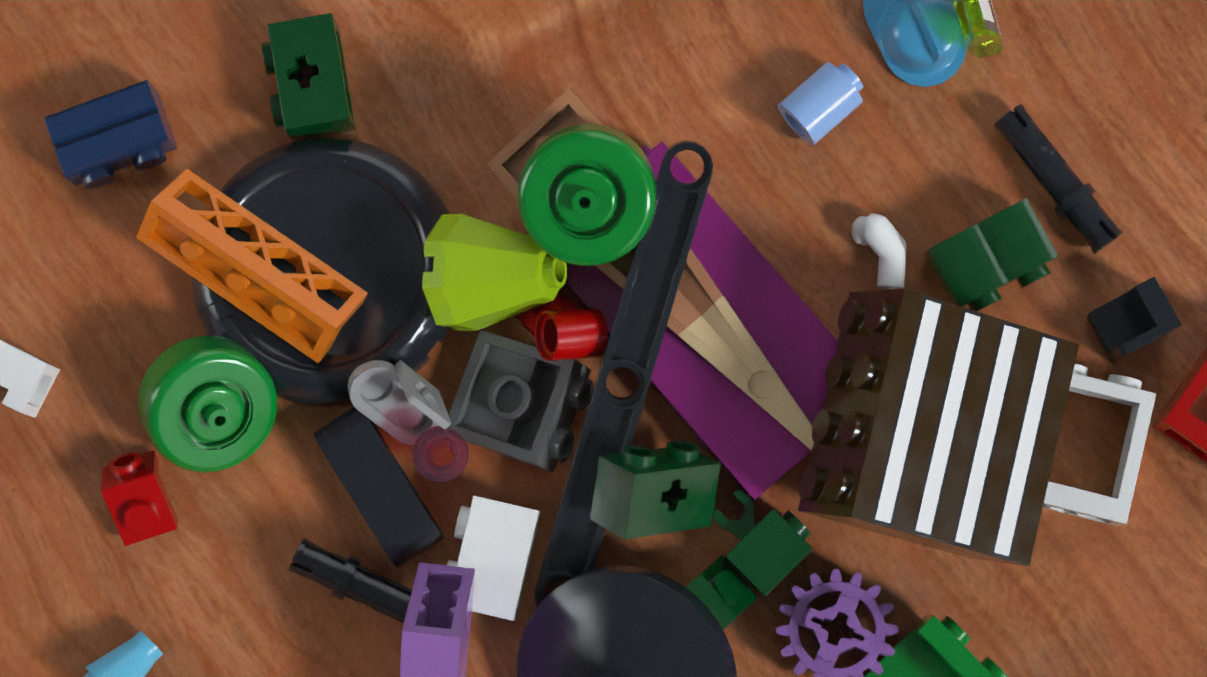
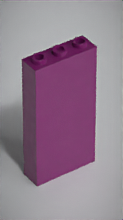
(795, 342)

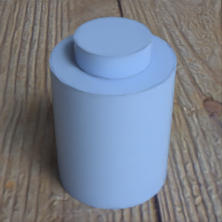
(821, 102)

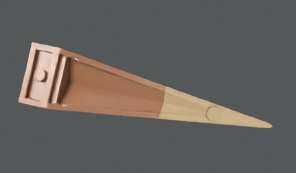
(699, 309)

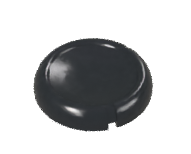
(365, 220)

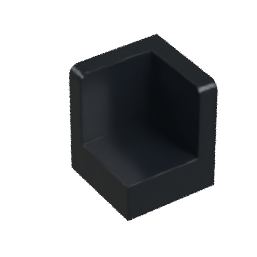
(1133, 319)

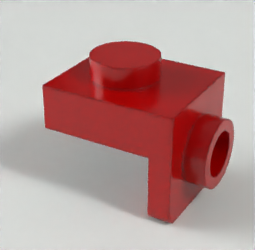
(137, 497)

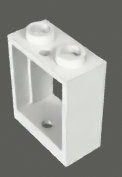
(1095, 506)

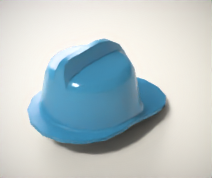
(917, 38)

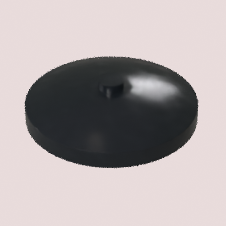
(623, 626)

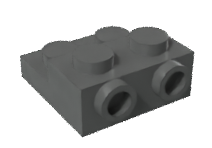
(520, 401)

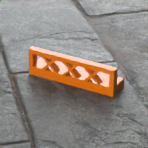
(244, 270)

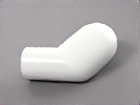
(887, 244)

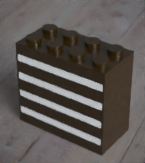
(938, 425)

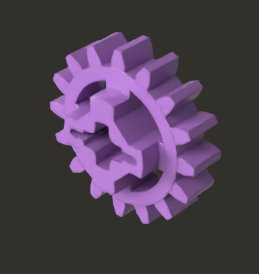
(849, 597)

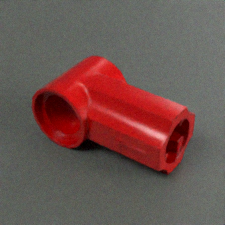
(565, 330)

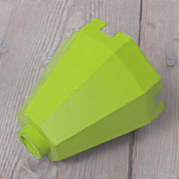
(485, 273)

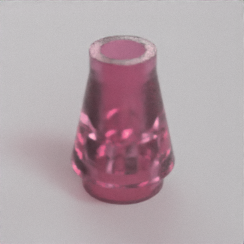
(427, 446)

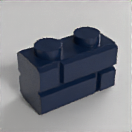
(111, 135)

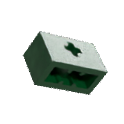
(317, 46)
(655, 490)

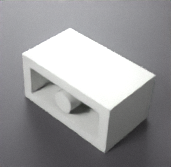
(499, 547)

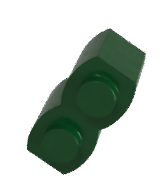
(992, 255)

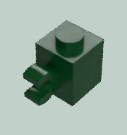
(767, 549)

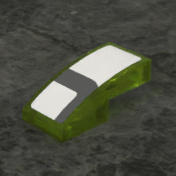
(979, 26)

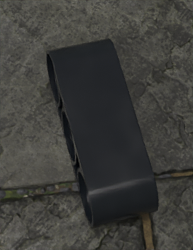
(378, 486)

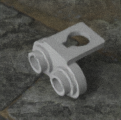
(397, 399)

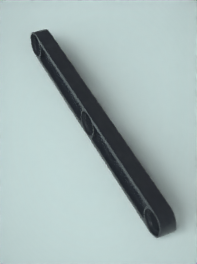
(634, 345)

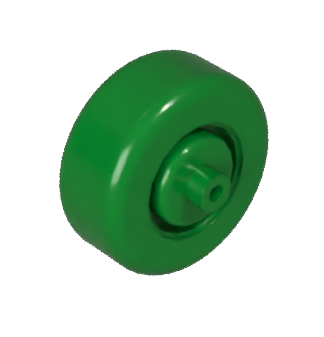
(587, 195)
(207, 404)

